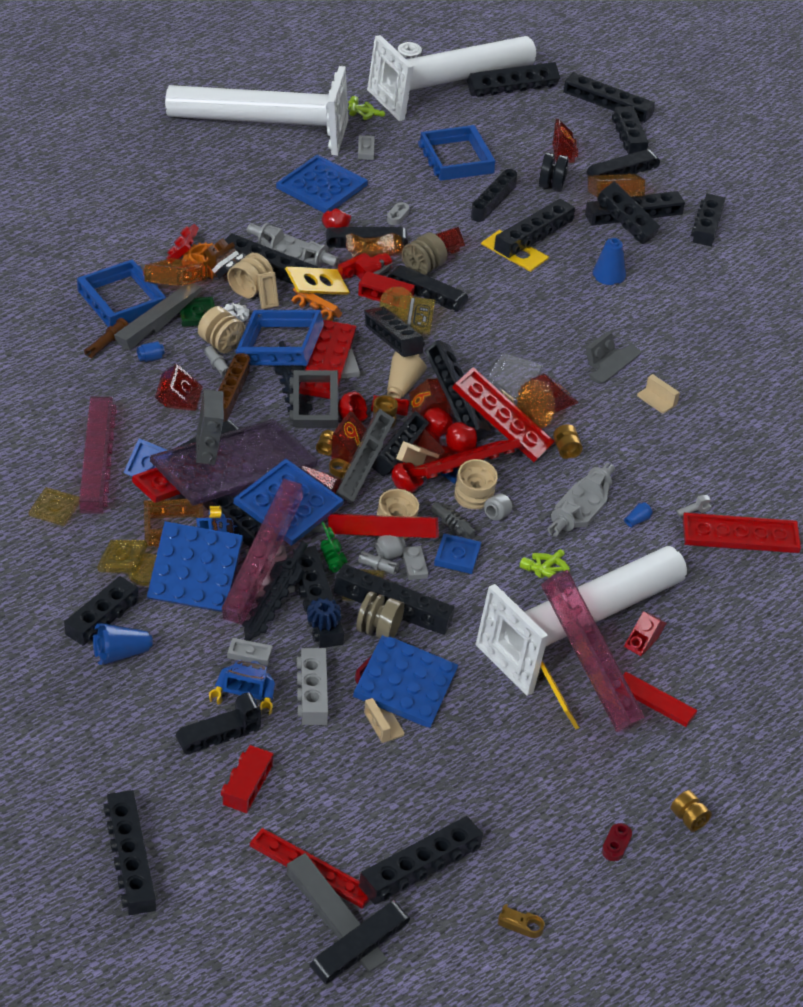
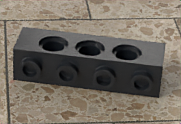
(629, 129)
(625, 204)
(707, 219)
(408, 433)
(102, 608)

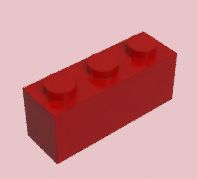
(374, 285)
(247, 778)

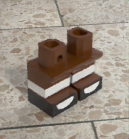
(222, 261)

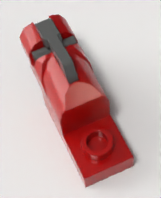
(362, 263)

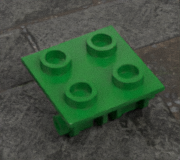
(331, 551)

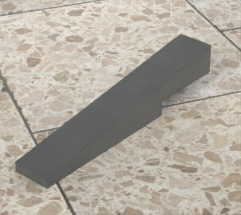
(157, 316)
(365, 455)
(329, 905)

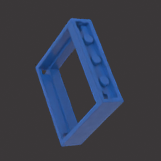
(450, 135)
(87, 284)
(281, 318)

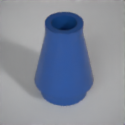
(639, 514)

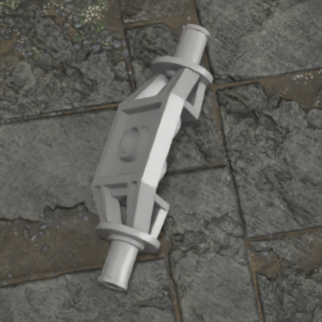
(292, 246)
(582, 501)

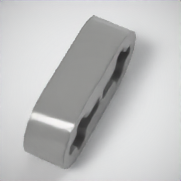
(398, 213)

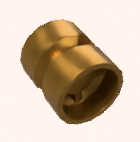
(387, 404)
(567, 441)
(691, 811)

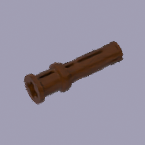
(106, 338)

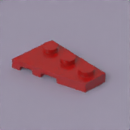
(183, 242)

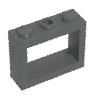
(314, 421)
(208, 429)

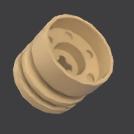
(243, 275)
(221, 329)
(475, 483)
(398, 503)

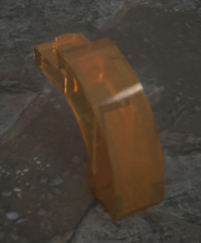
(387, 244)

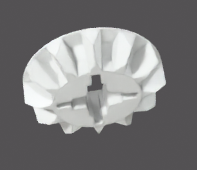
(415, 49)
(242, 311)

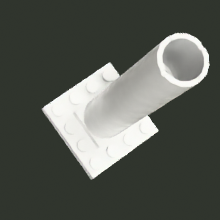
(394, 76)
(266, 106)
(518, 638)

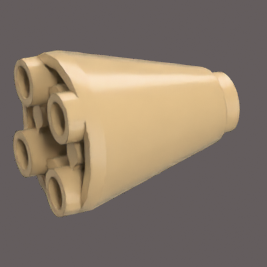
(404, 374)

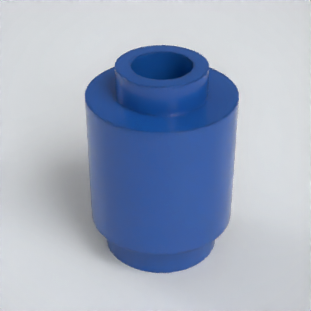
(150, 351)

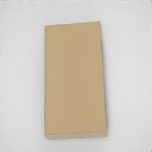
(267, 290)

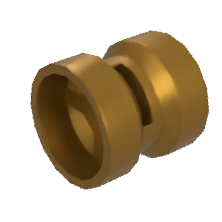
(324, 445)

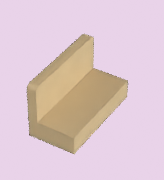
(659, 394)
(414, 454)
(382, 721)

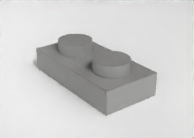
(366, 147)
(415, 563)
(249, 651)

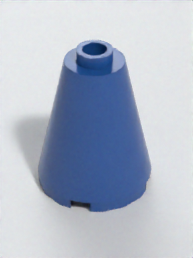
(611, 263)
(119, 642)

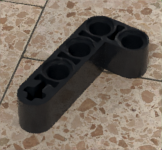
(222, 727)

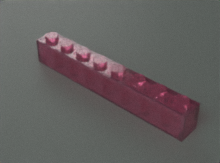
(96, 455)
(262, 552)
(592, 651)

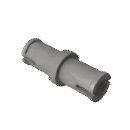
(217, 360)
(378, 563)

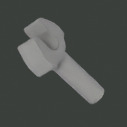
(702, 505)

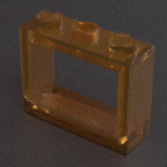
(630, 183)
(175, 271)
(167, 509)

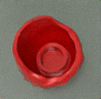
(336, 219)
(353, 402)
(438, 420)
(461, 437)
(403, 480)

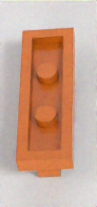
(317, 303)

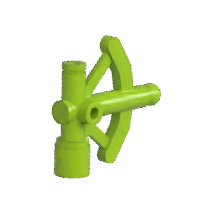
(365, 108)
(544, 569)

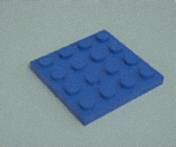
(321, 184)
(314, 507)
(194, 566)
(406, 680)

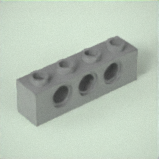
(313, 686)

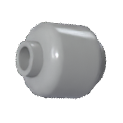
(498, 507)
(390, 546)

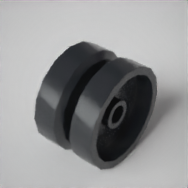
(553, 171)

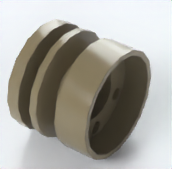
(424, 253)
(375, 615)

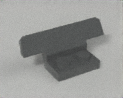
(608, 359)

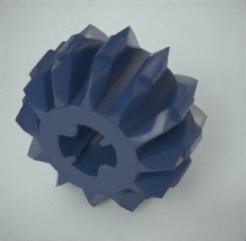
(324, 614)

